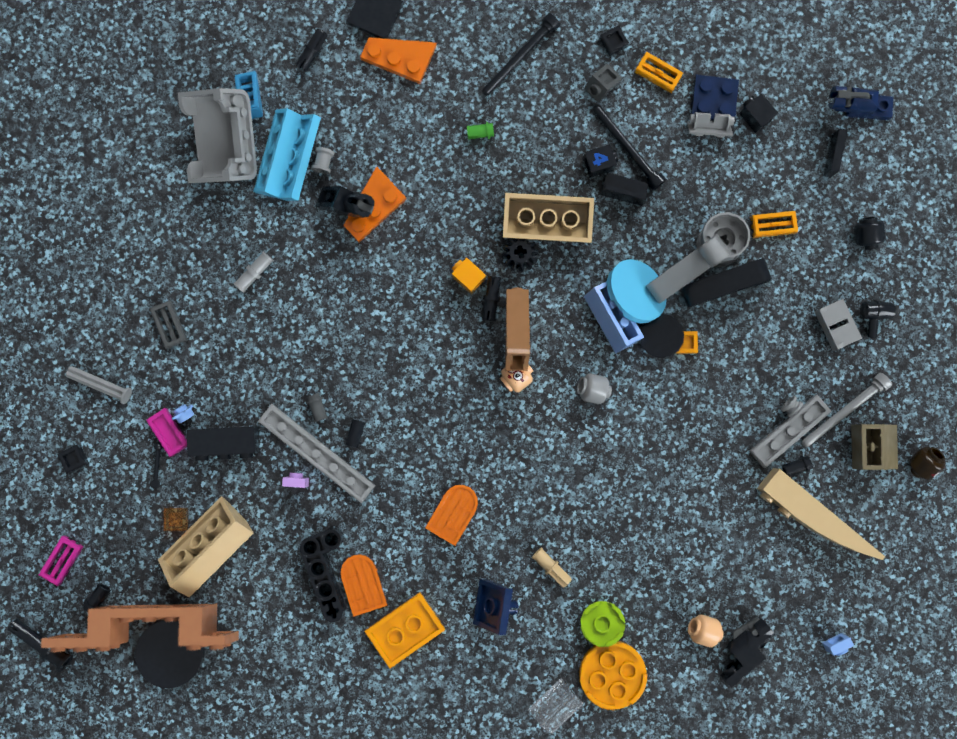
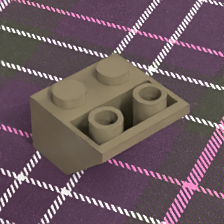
(874, 447)

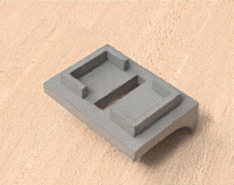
(841, 335)

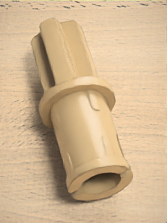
(551, 567)

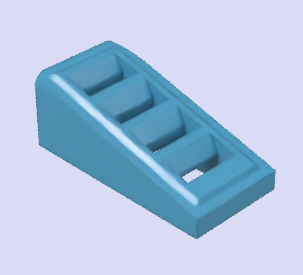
(256, 104)

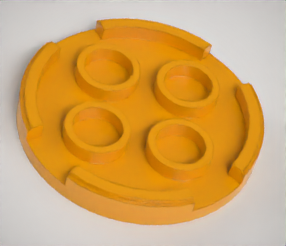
(613, 675)

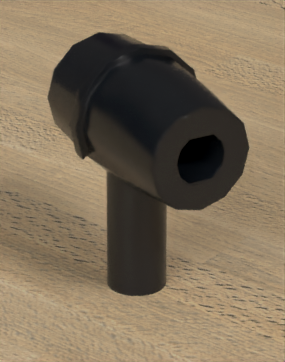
(876, 311)

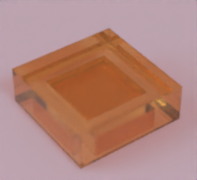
(175, 519)

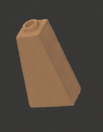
(517, 330)

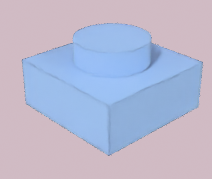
(838, 644)

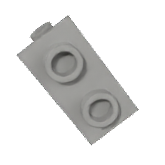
(700, 124)

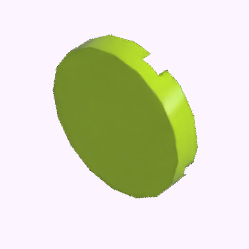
(602, 624)

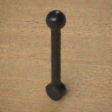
(155, 482)

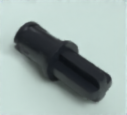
(311, 50)

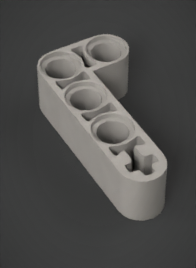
(688, 268)

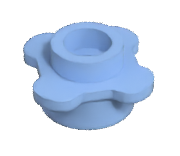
(183, 413)

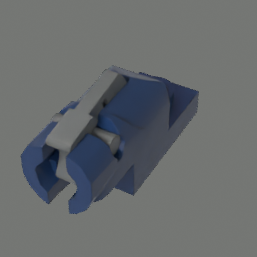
(861, 103)

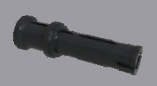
(33, 639)

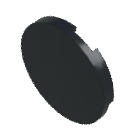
(162, 659)

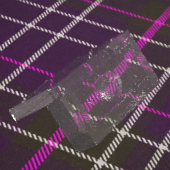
(555, 706)

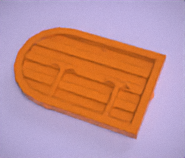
(453, 513)
(362, 584)

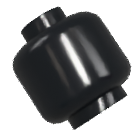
(869, 232)

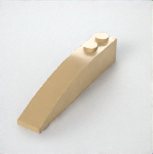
(808, 511)

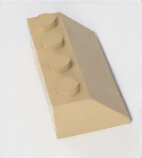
(548, 217)
(204, 547)

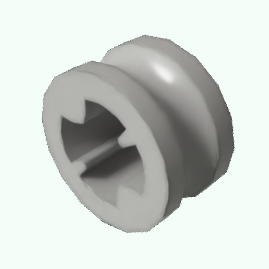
(791, 406)

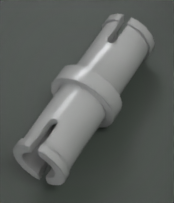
(253, 271)

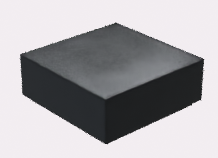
(614, 40)
(73, 458)

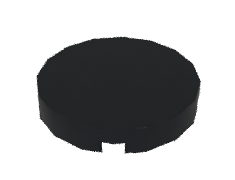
(662, 336)

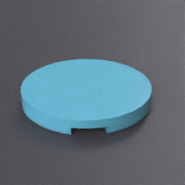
(628, 290)

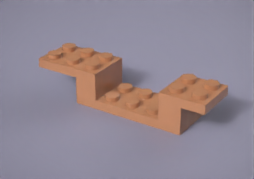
(110, 627)

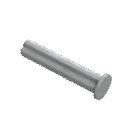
(99, 384)

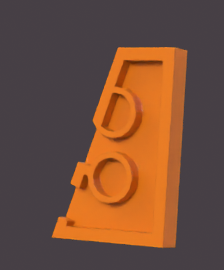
(400, 57)
(386, 200)

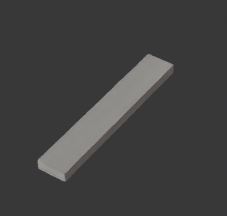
(316, 453)

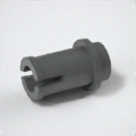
(317, 407)

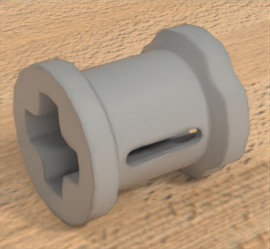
(322, 160)

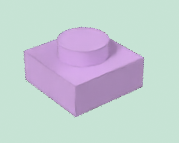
(295, 480)

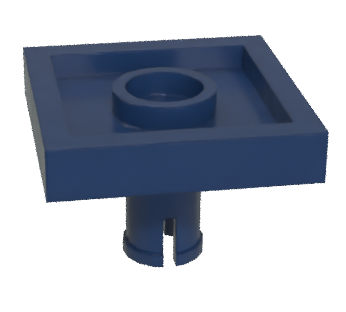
(494, 606)

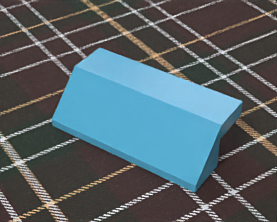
(287, 155)

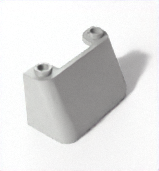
(221, 135)

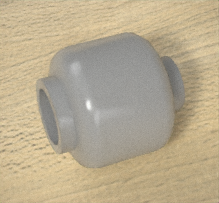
(594, 388)

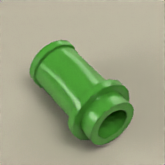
(480, 131)

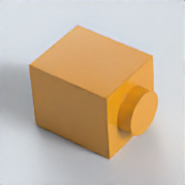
(468, 275)

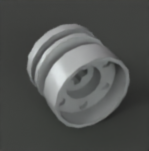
(732, 231)

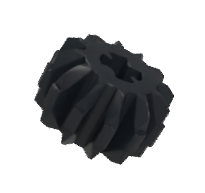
(514, 259)

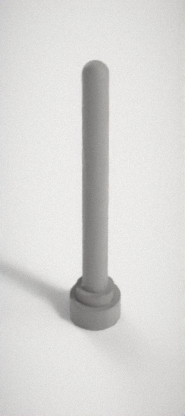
(879, 383)

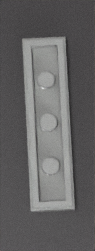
(790, 431)

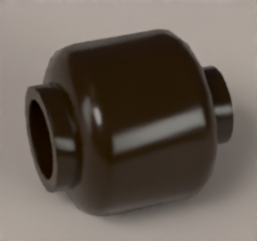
(927, 463)

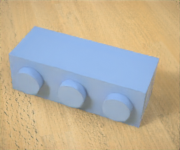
(617, 329)

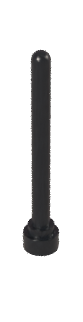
(548, 25)
(654, 179)

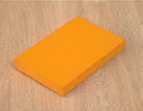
(404, 630)

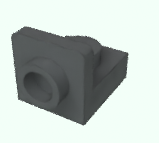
(602, 82)

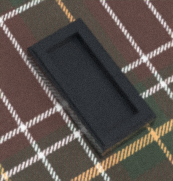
(835, 152)

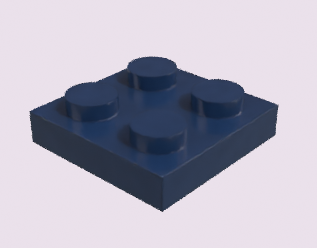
(714, 95)

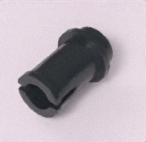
(355, 433)
(798, 466)
(96, 597)

